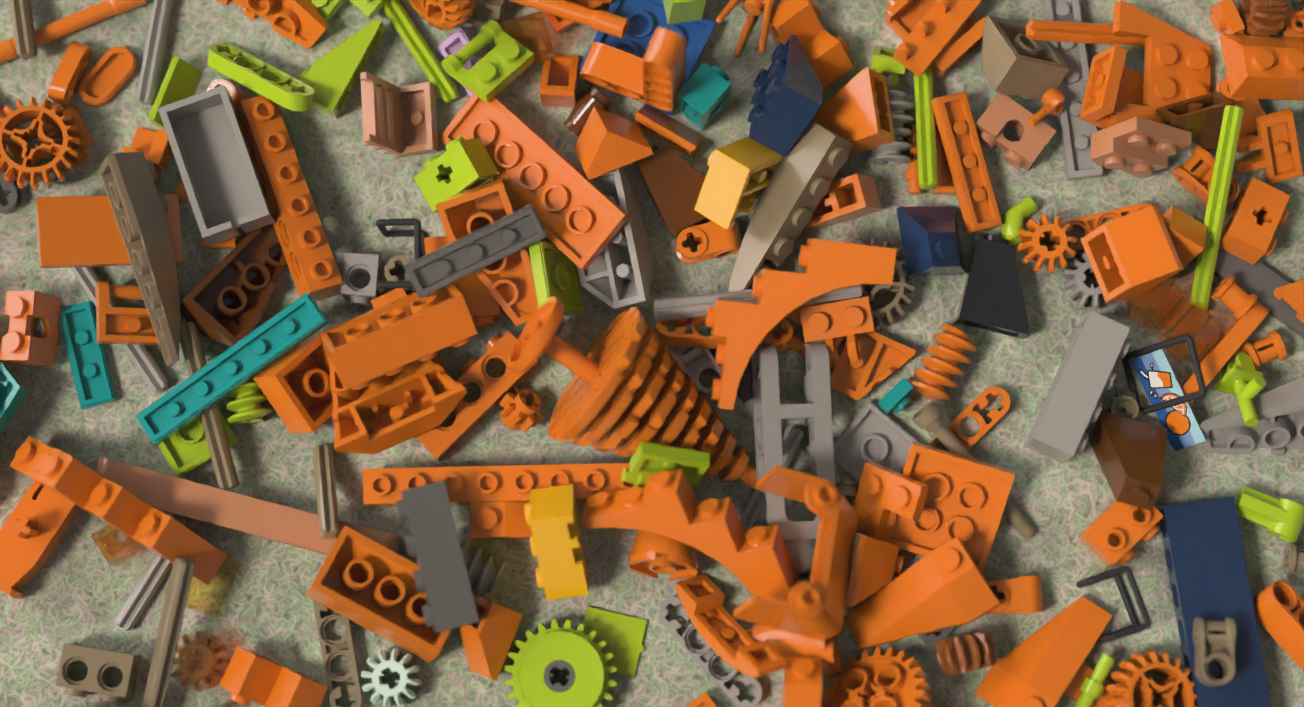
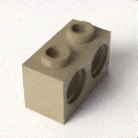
(99, 665)

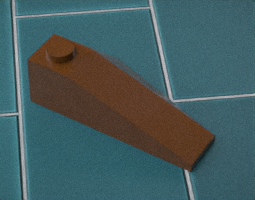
(238, 289)

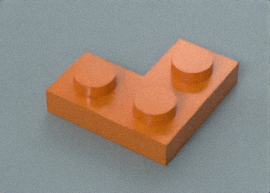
(882, 492)

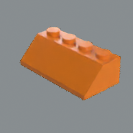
(1264, 66)
(397, 335)
(376, 592)

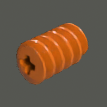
(943, 363)

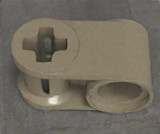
(1214, 647)

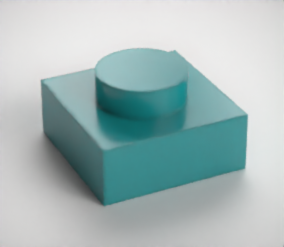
(896, 398)

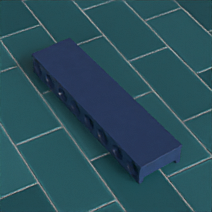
(1213, 583)

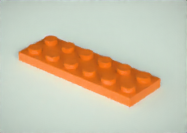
(569, 206)

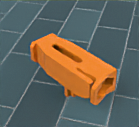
(32, 536)

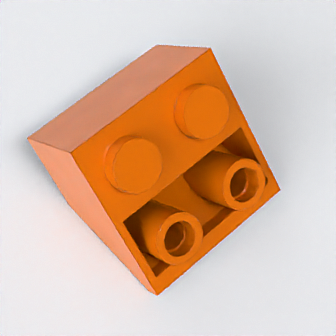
(1131, 254)

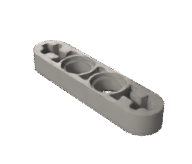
(706, 656)

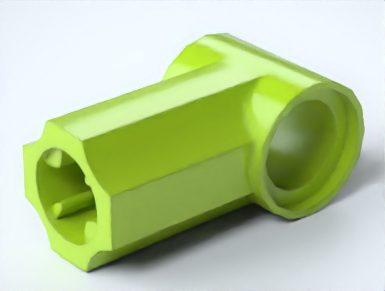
(1275, 515)

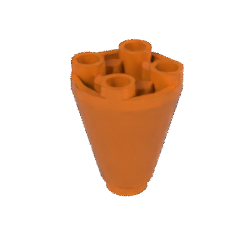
(799, 646)

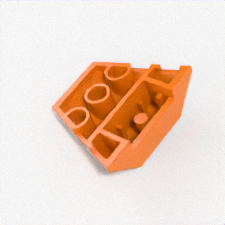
(392, 407)

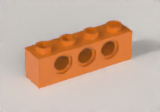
(442, 440)

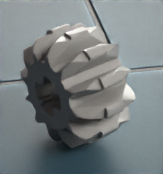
(1075, 277)

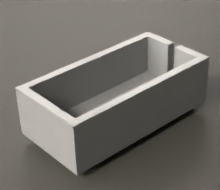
(216, 165)
(1078, 386)

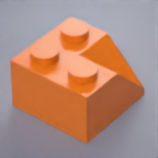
(300, 386)

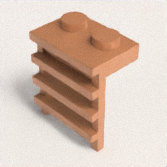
(399, 118)

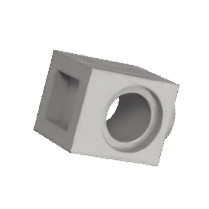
(352, 266)

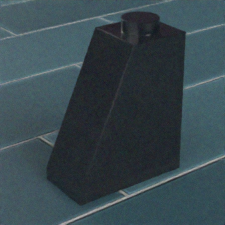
(993, 290)

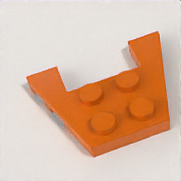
(1174, 63)

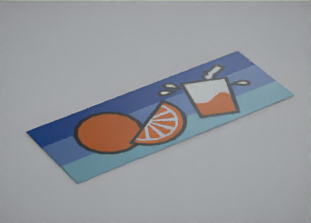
(1162, 386)

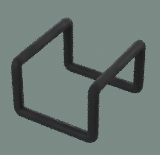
(419, 247)
(1135, 627)

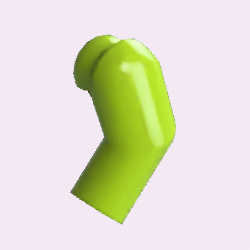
(1013, 220)

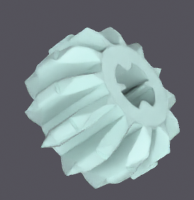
(395, 667)

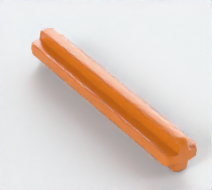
(1078, 32)

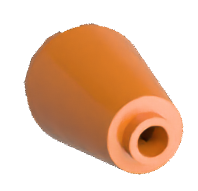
(662, 554)

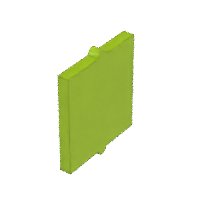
(621, 633)

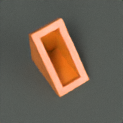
(559, 81)

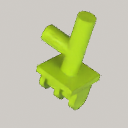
(1245, 383)

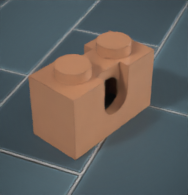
(1005, 113)

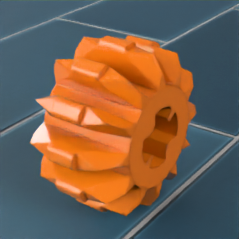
(1040, 253)

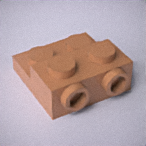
(1137, 146)

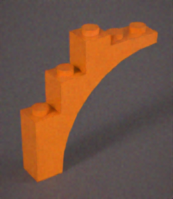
(744, 325)
(116, 507)
(711, 525)

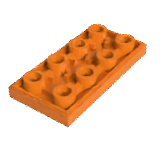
(85, 232)

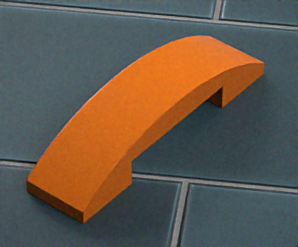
(722, 632)

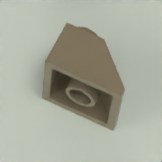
(1017, 63)

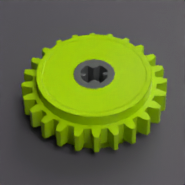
(565, 650)

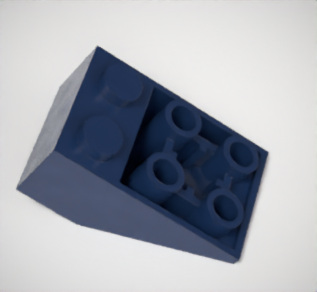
(784, 98)

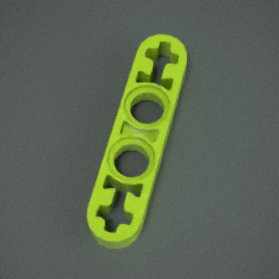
(260, 77)

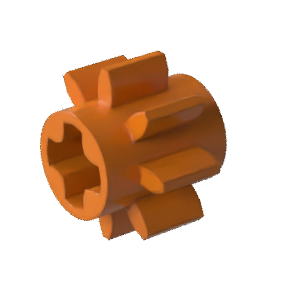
(520, 409)

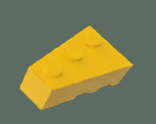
(735, 179)
(557, 542)

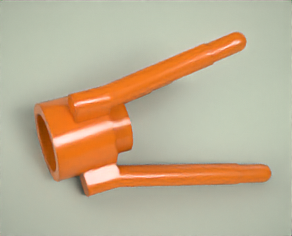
(754, 8)

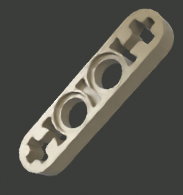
(332, 649)

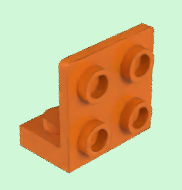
(1108, 85)

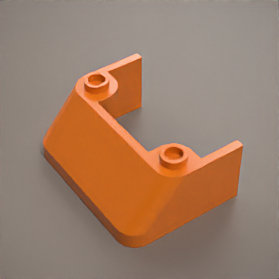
(815, 606)

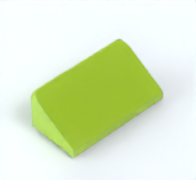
(179, 83)

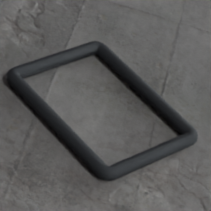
(1164, 344)

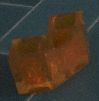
(1171, 315)

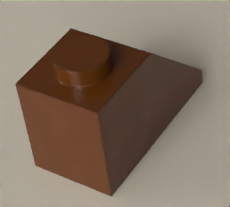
(1198, 115)

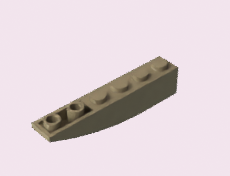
(789, 202)

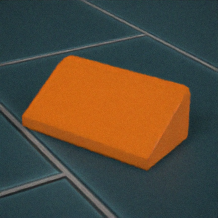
(669, 130)

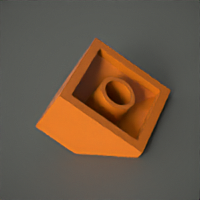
(871, 568)

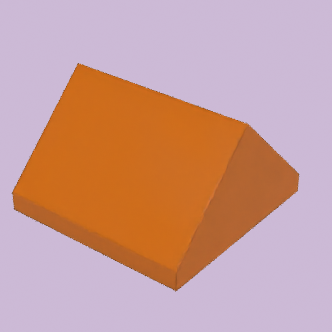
(609, 143)

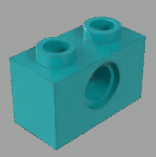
(704, 95)

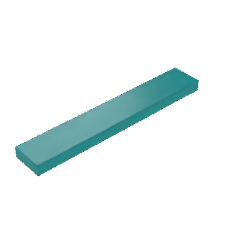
(232, 369)

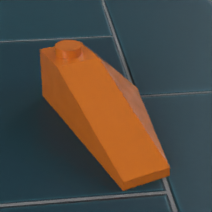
(290, 18)
(509, 278)
(929, 596)
(1046, 661)

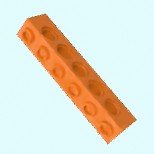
(290, 200)

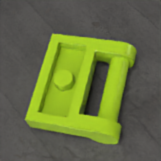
(495, 69)

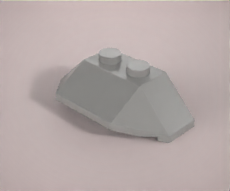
(624, 267)

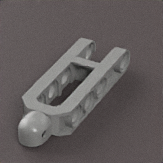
(768, 412)

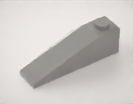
(1279, 424)

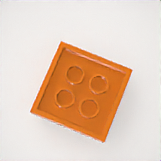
(961, 501)

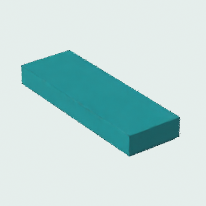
(85, 356)

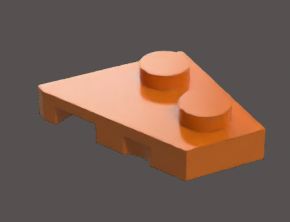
(878, 360)

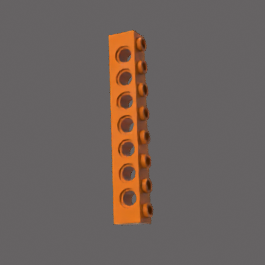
(492, 483)

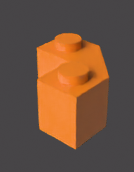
(823, 50)
(268, 683)

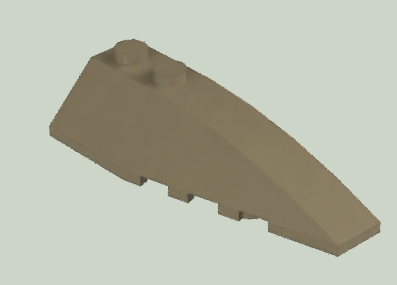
(148, 242)

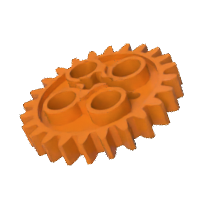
(879, 682)

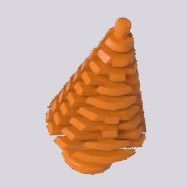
(628, 393)

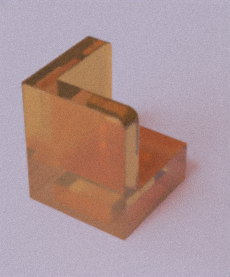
(533, 34)

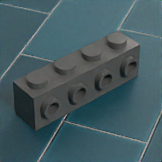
(438, 557)

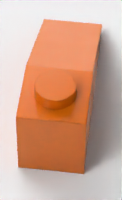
(846, 201)
(498, 520)

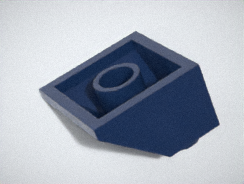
(930, 240)

